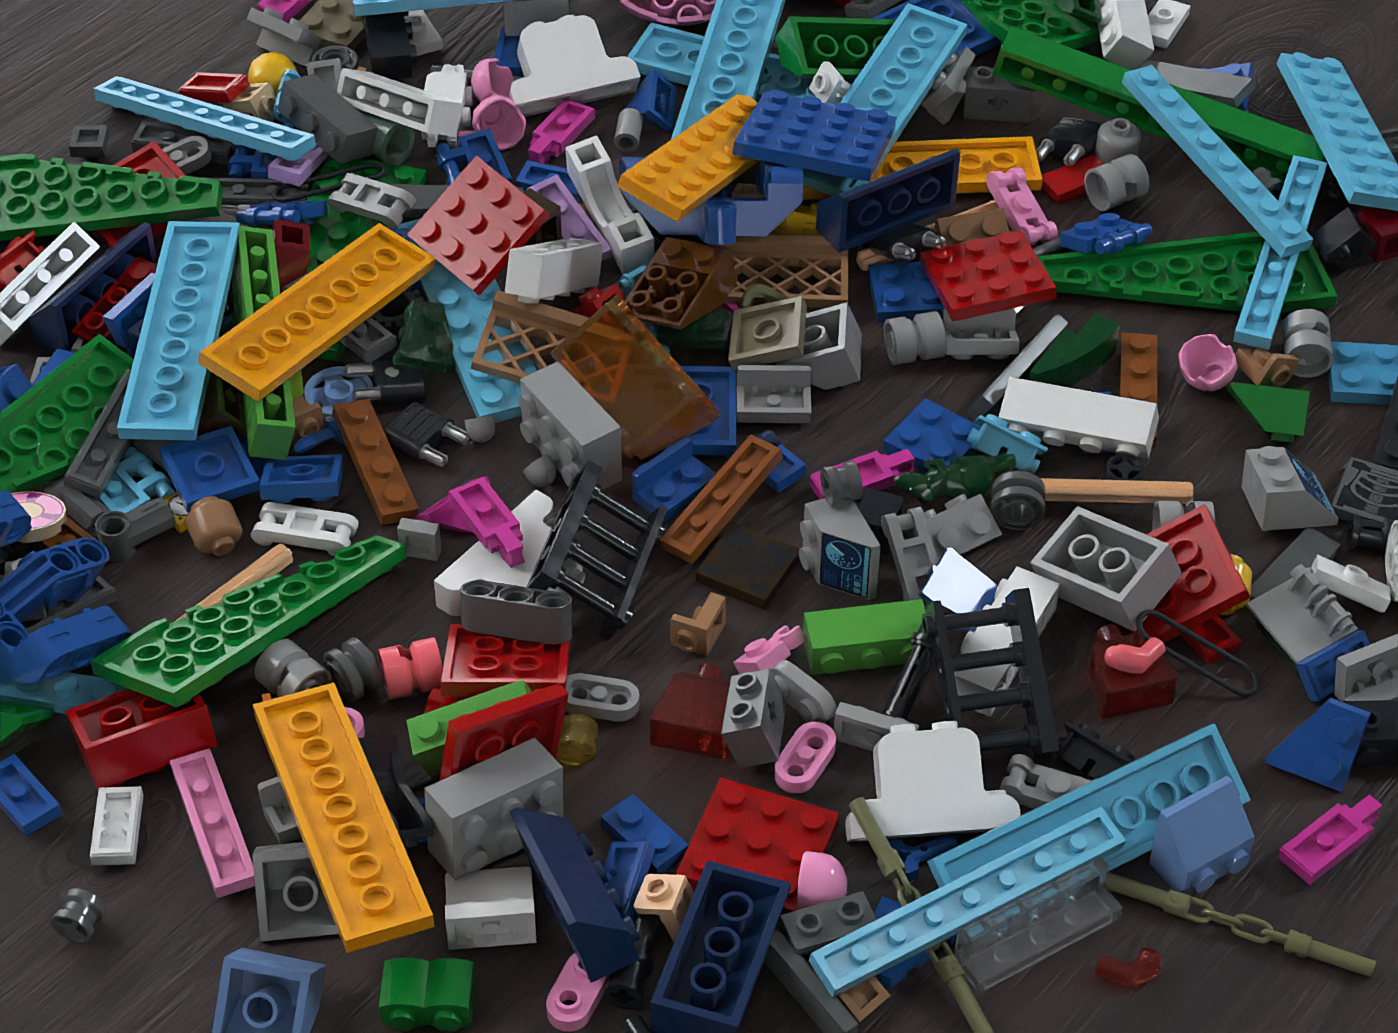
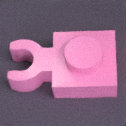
(766, 654)

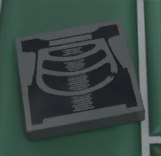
(1367, 492)

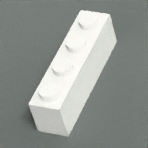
(1125, 32)
(400, 102)
(553, 269)
(43, 278)
(1080, 417)
(1044, 601)

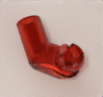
(1133, 972)

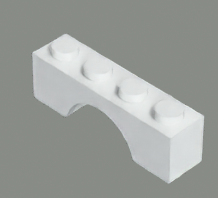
(597, 186)

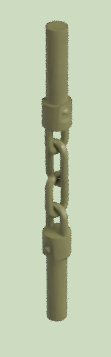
(893, 867)
(1294, 942)

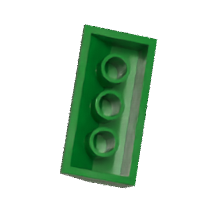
(843, 42)

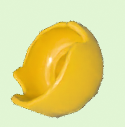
(269, 68)

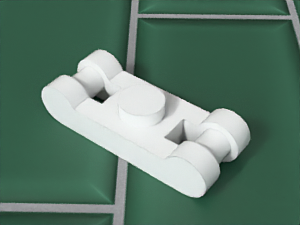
(304, 527)

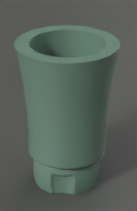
(392, 140)

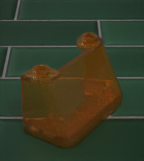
(635, 380)

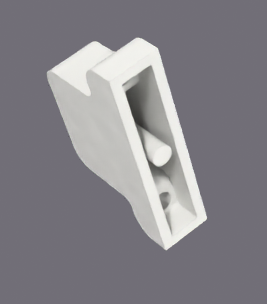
(568, 63)
(477, 563)
(932, 785)

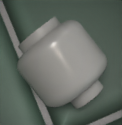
(1117, 139)

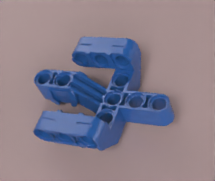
(726, 217)
(45, 579)

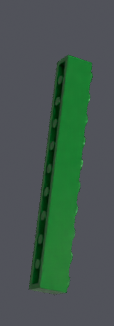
(1099, 88)

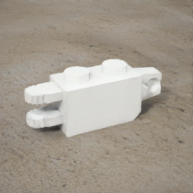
(453, 85)

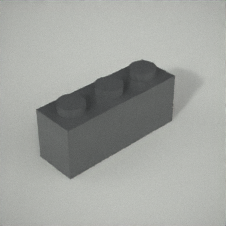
(329, 117)

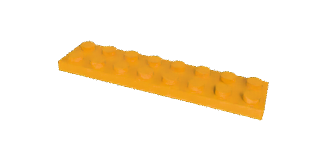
(976, 161)
(693, 163)
(316, 312)
(342, 818)

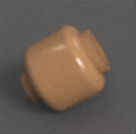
(213, 526)

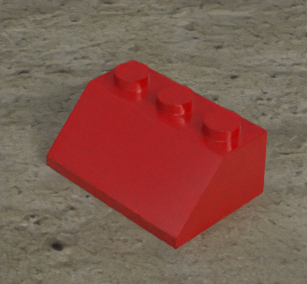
(137, 734)

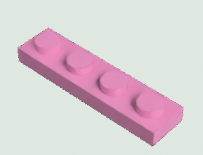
(213, 822)

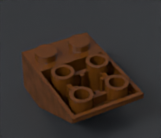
(682, 283)

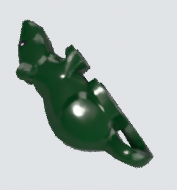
(963, 476)

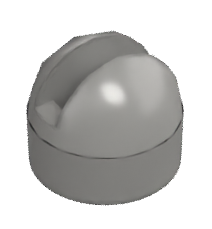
(480, 428)
(541, 471)

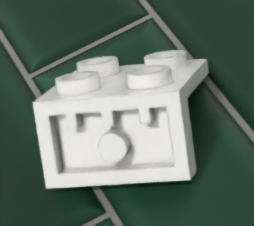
(490, 908)

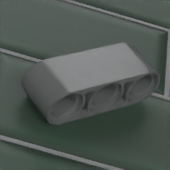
(516, 612)

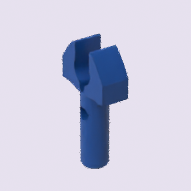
(915, 855)

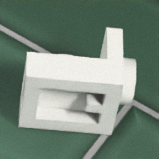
(829, 84)

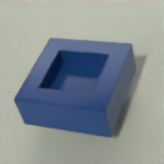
(786, 472)

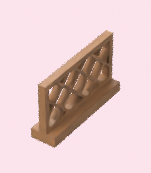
(785, 254)
(525, 321)

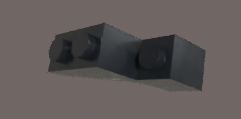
(402, 804)

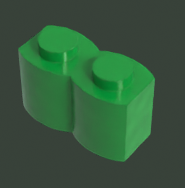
(427, 993)

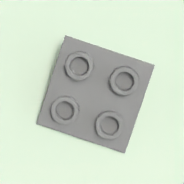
(1302, 615)

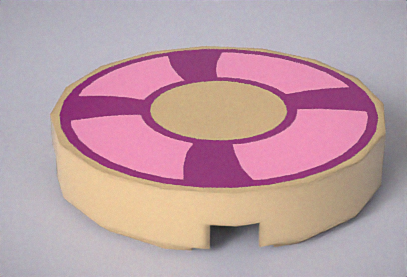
(46, 514)

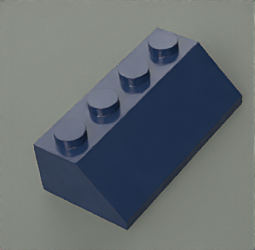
(889, 202)
(58, 317)
(578, 892)
(718, 951)

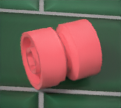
(410, 668)

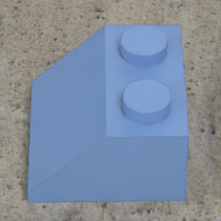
(1202, 838)
(267, 993)

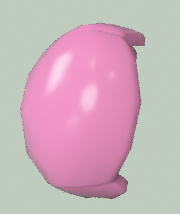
(491, 79)
(502, 118)
(1207, 363)
(820, 879)

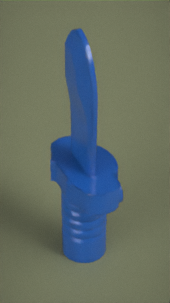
(310, 441)

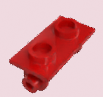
(17, 255)

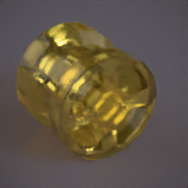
(577, 740)

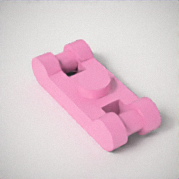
(1020, 205)

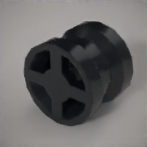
(1124, 468)

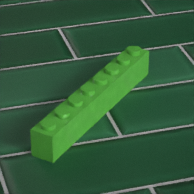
(254, 284)

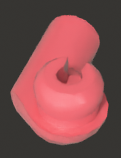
(1134, 659)

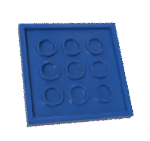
(815, 135)

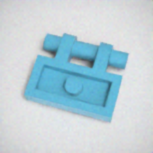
(124, 493)

